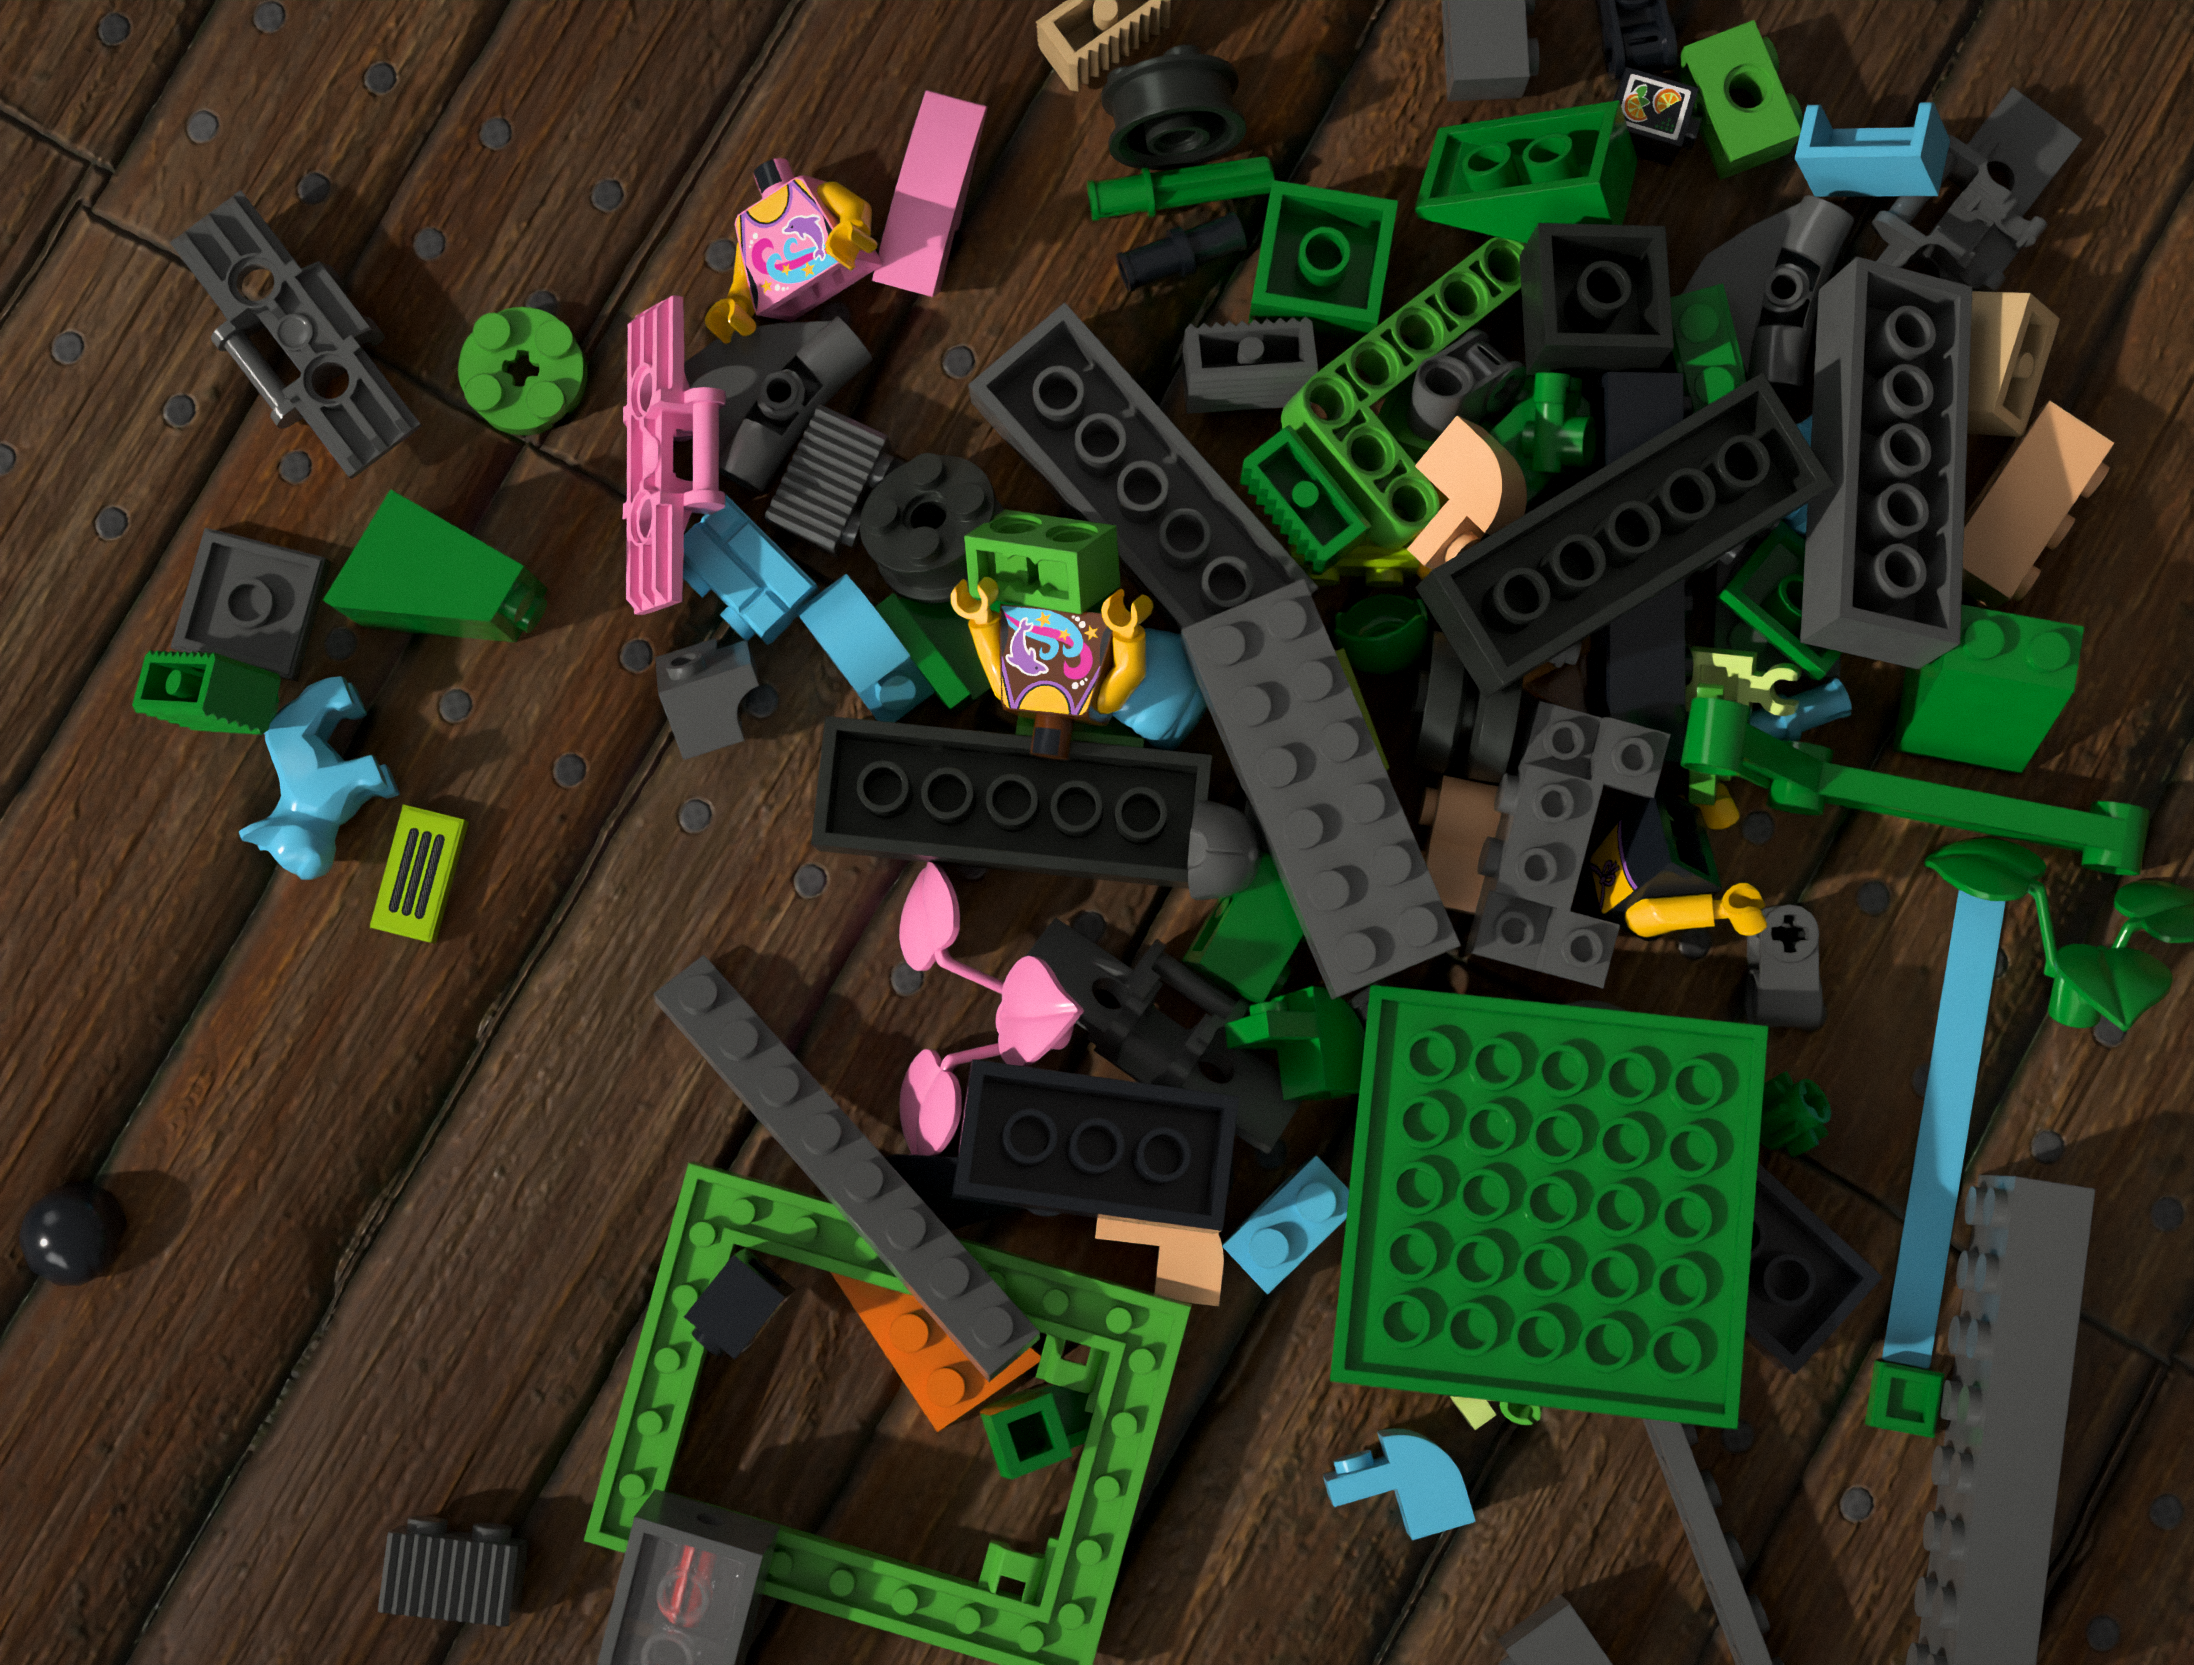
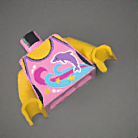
(794, 250)

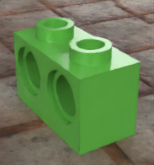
(1044, 560)

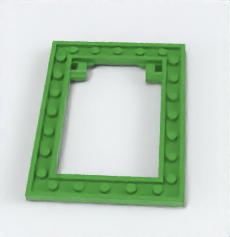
(1127, 1380)

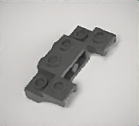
(1545, 835)

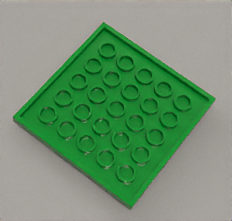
(1551, 1206)

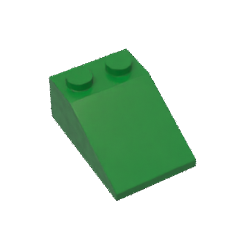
(1531, 171)

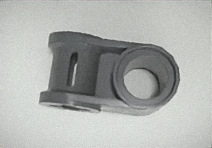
(1464, 382)
(1784, 976)

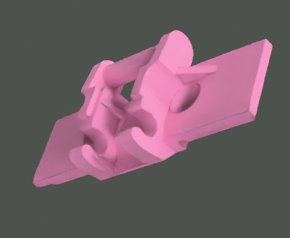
(657, 413)

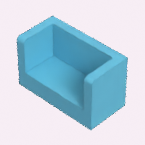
(1873, 159)

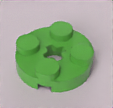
(500, 341)

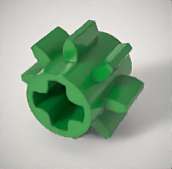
(1793, 1114)

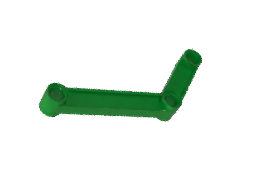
(1804, 780)

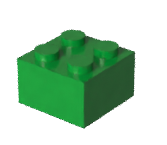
(1323, 259)

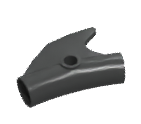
(1780, 252)
(779, 358)

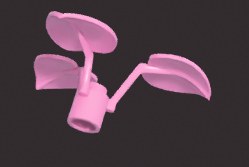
(1030, 1020)

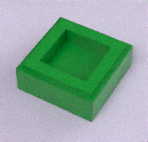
(1904, 1399)

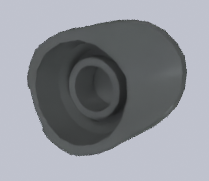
(1222, 851)

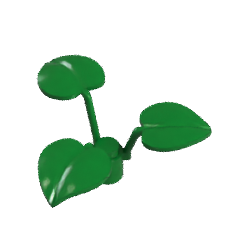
(2087, 978)

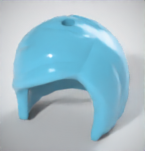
(1168, 699)

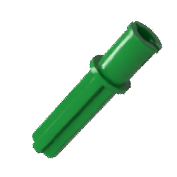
(1179, 187)

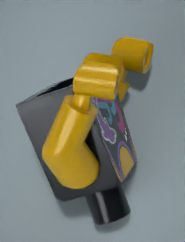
(1661, 873)

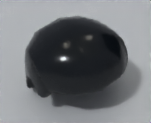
(72, 1233)

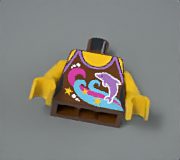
(1057, 662)

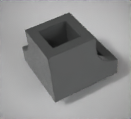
(703, 692)

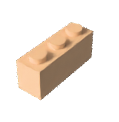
(2029, 503)

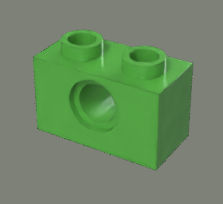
(1733, 134)

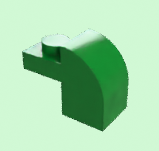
(1315, 1042)
(1035, 1428)

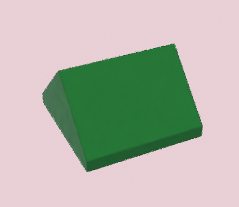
(1770, 596)

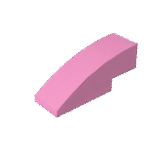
(930, 194)

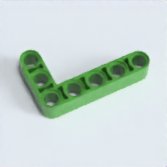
(1389, 365)

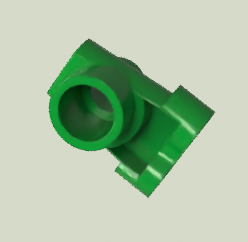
(1559, 436)

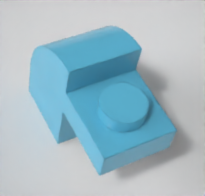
(865, 650)
(1419, 1472)

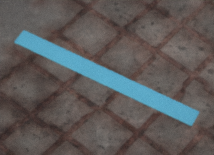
(1943, 1131)

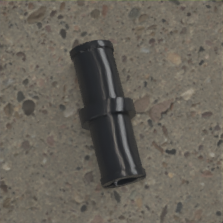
(1181, 251)

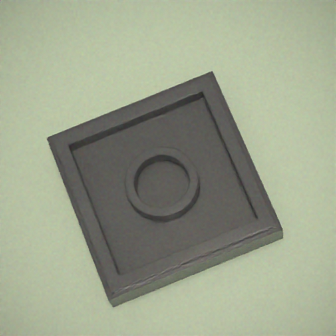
(251, 602)

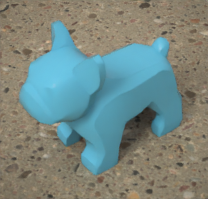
(315, 781)

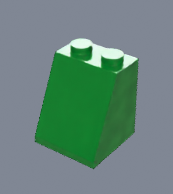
(434, 580)
(1991, 693)

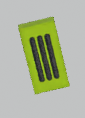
(419, 874)

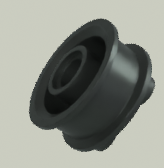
(1173, 110)
(919, 524)

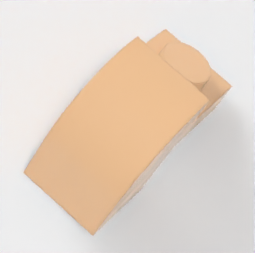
(1482, 489)
(1187, 1261)

